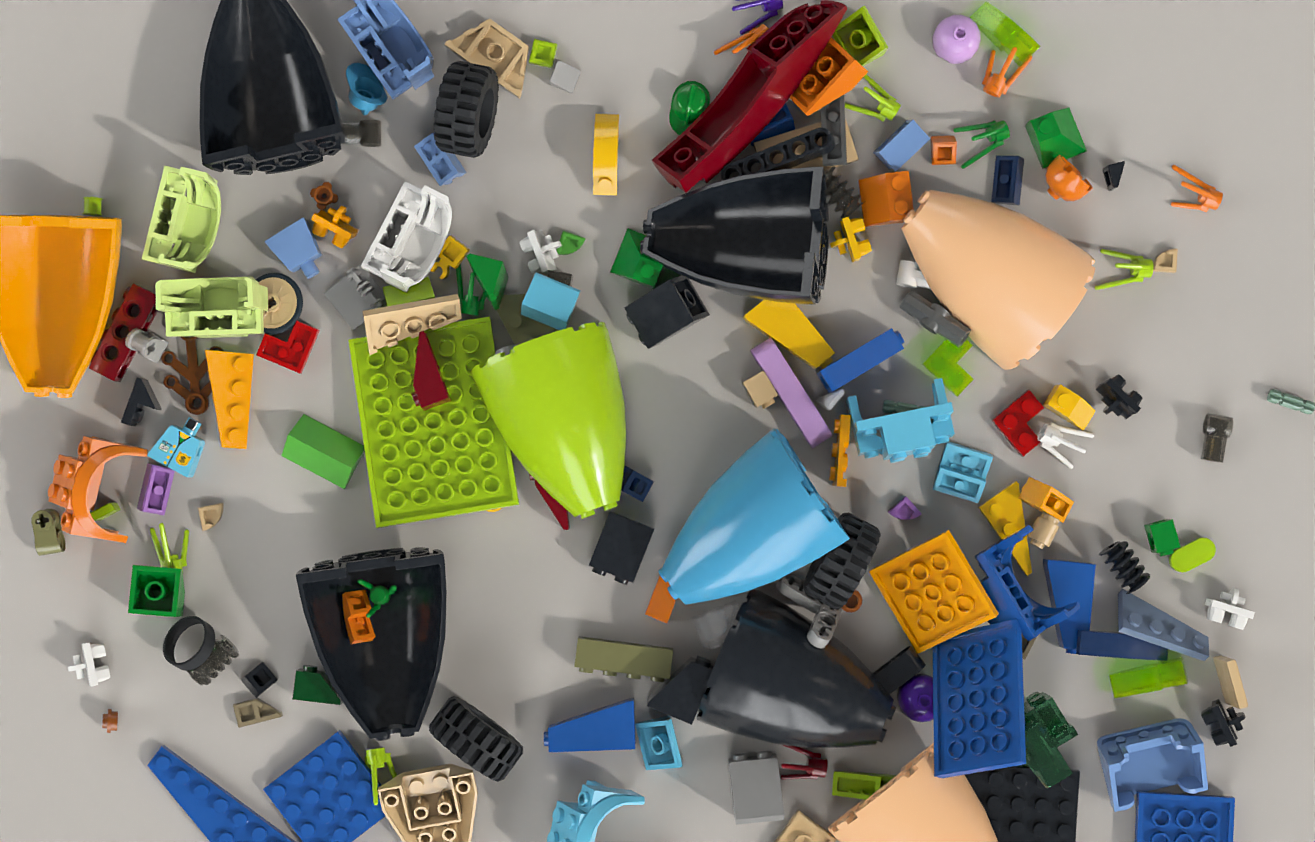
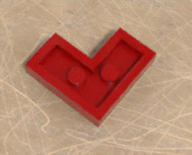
(292, 353)
(1014, 419)

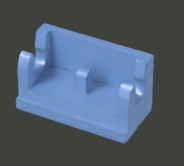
(901, 145)
(441, 164)

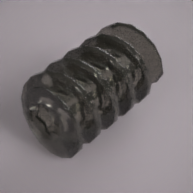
(841, 195)
(220, 655)

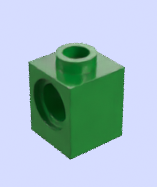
(1162, 537)

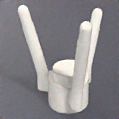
(1051, 436)

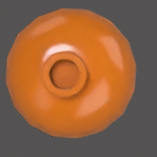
(1066, 181)

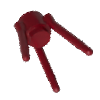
(814, 767)

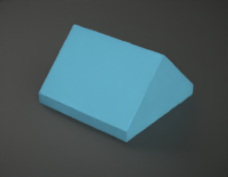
(549, 302)
(659, 743)

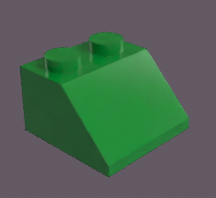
(156, 591)

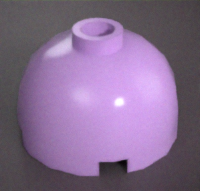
(956, 39)

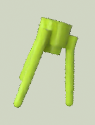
(888, 106)
(1139, 267)
(168, 560)
(375, 759)

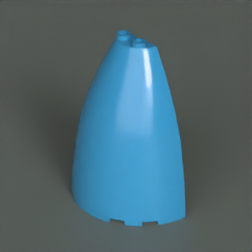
(751, 526)

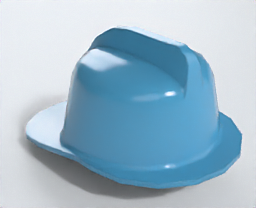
(364, 88)

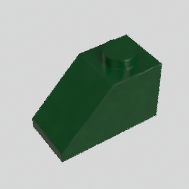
(314, 686)

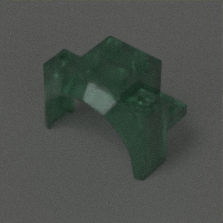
(1045, 732)

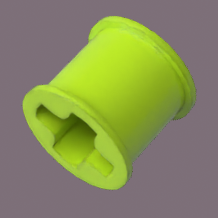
(92, 206)

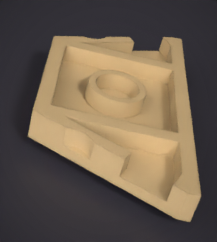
(496, 48)

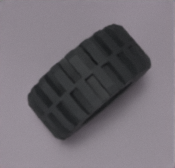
(466, 109)
(840, 570)
(476, 739)

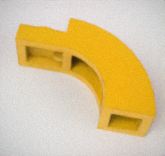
(605, 154)

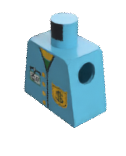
(179, 448)

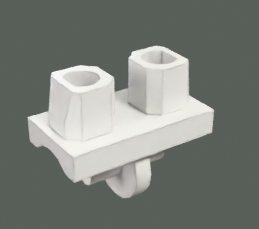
(544, 250)
(1239, 615)
(94, 674)

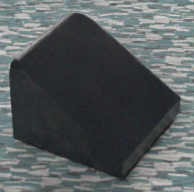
(1112, 175)
(259, 679)

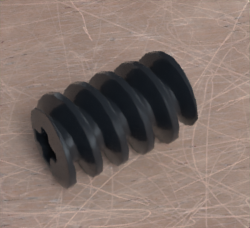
(1126, 565)

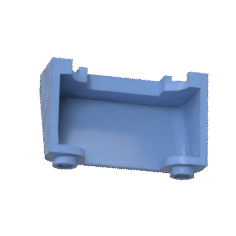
(1151, 760)

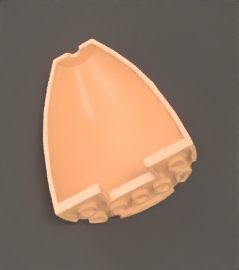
(997, 272)
(917, 809)

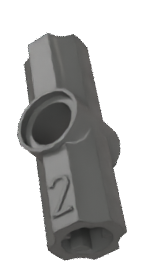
(935, 318)

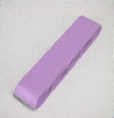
(791, 393)

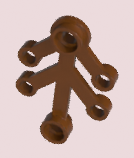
(193, 374)

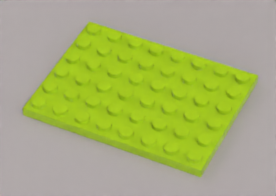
(435, 458)

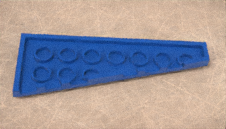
(209, 805)

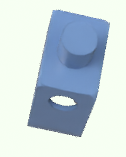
(297, 248)

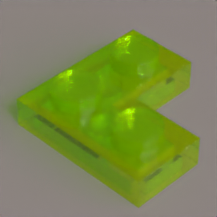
(944, 365)

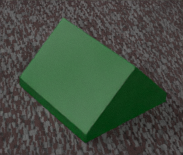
(491, 277)

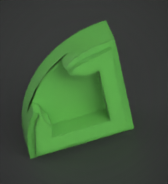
(570, 243)

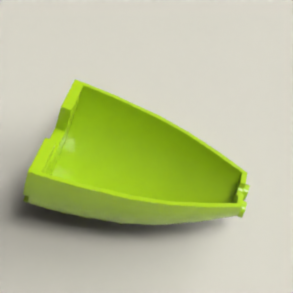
(562, 414)

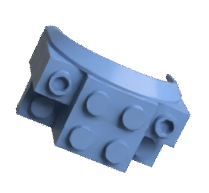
(389, 44)

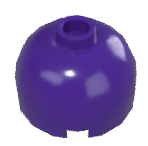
(916, 698)

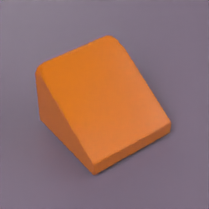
(943, 150)

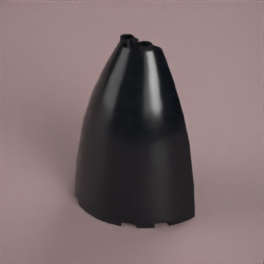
(265, 92)
(748, 235)
(395, 674)
(788, 691)

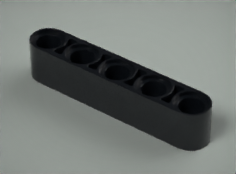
(787, 148)
(899, 669)

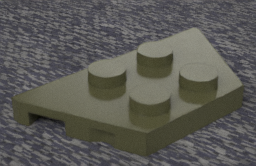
(519, 326)

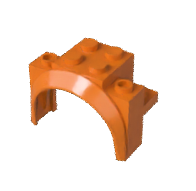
(78, 484)

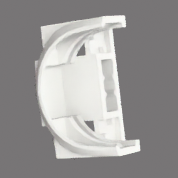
(410, 239)

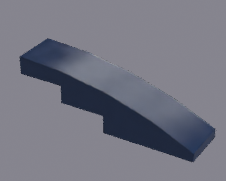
(1117, 646)

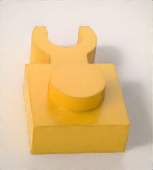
(451, 255)

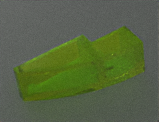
(1004, 33)
(1149, 678)

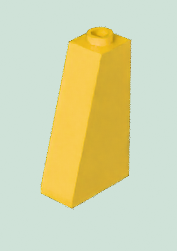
(791, 330)

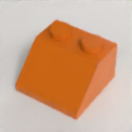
(886, 198)

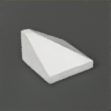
(829, 400)

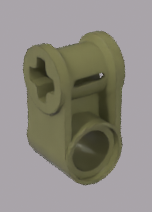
(48, 535)

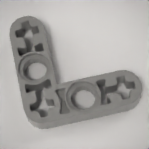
(793, 589)

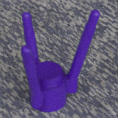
(767, 5)

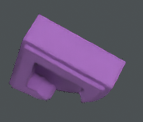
(904, 510)

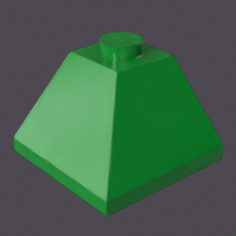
(1054, 136)
(633, 265)

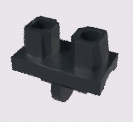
(1117, 399)
(1226, 733)

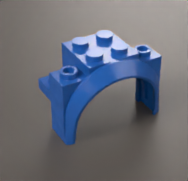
(1009, 596)

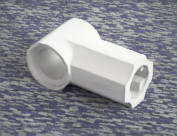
(910, 275)

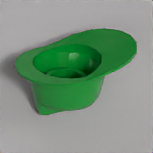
(687, 105)

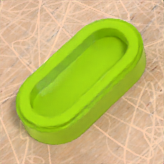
(1192, 555)

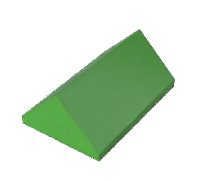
(323, 451)

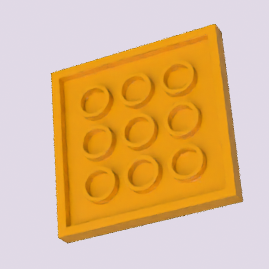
(933, 592)

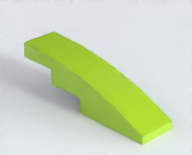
(858, 784)

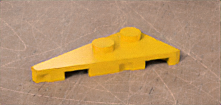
(1006, 517)

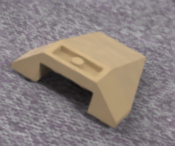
(431, 804)

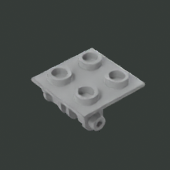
(355, 294)

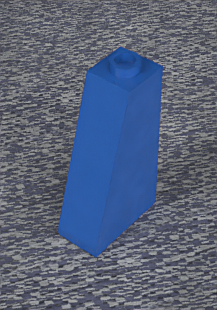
(861, 360)
(1067, 584)
(596, 730)

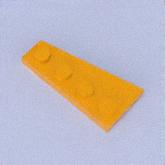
(231, 392)

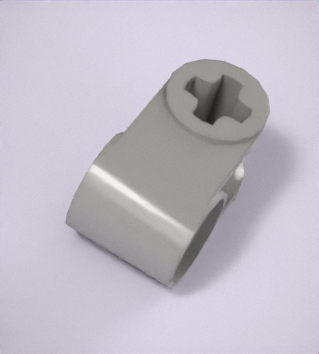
(146, 344)

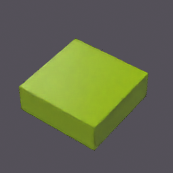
(543, 53)
(105, 511)

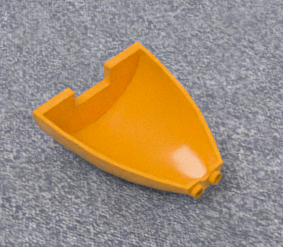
(55, 295)

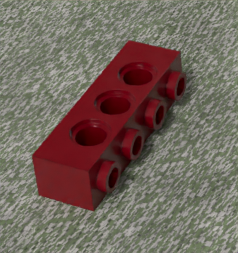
(116, 368)

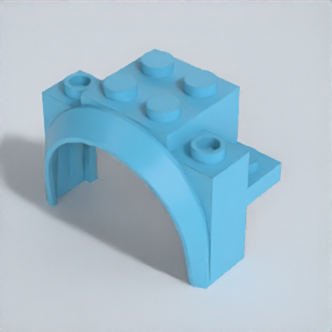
(905, 431)
(581, 820)

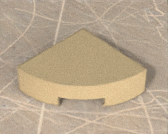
(1166, 262)
(210, 515)

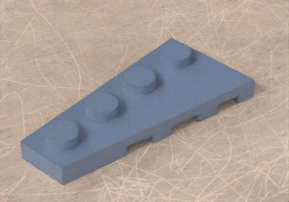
(1154, 626)

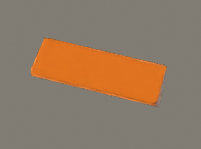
(661, 602)

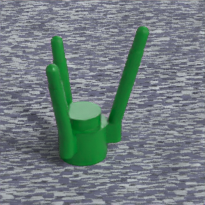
(995, 132)
(468, 303)
(378, 594)

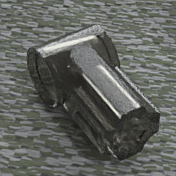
(365, 133)
(1216, 431)

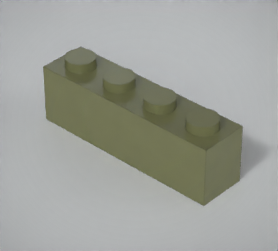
(623, 658)

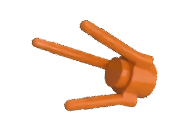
(753, 35)
(996, 84)
(1207, 196)

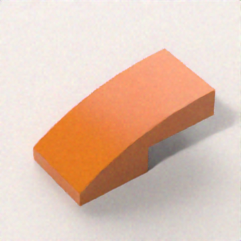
(357, 624)

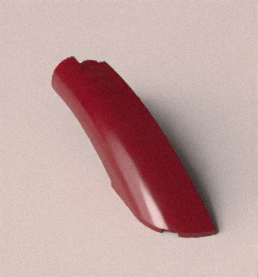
(751, 96)

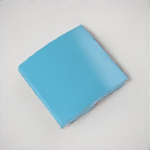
(962, 472)

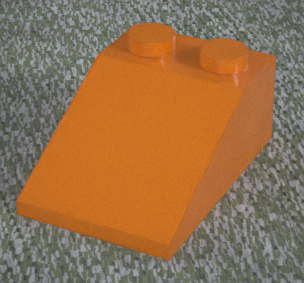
(828, 79)

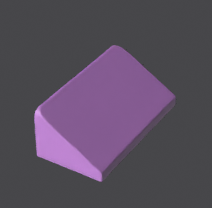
(155, 489)

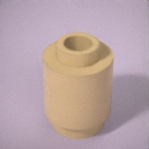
(1044, 530)

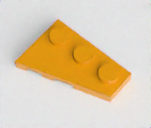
(838, 449)

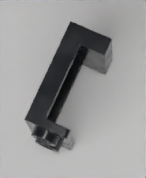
(621, 548)

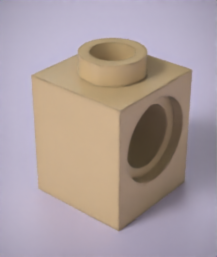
(760, 390)

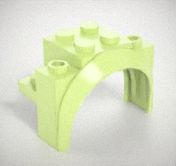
(182, 220)
(212, 306)

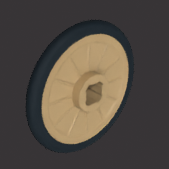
(288, 302)

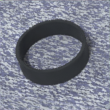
(175, 632)

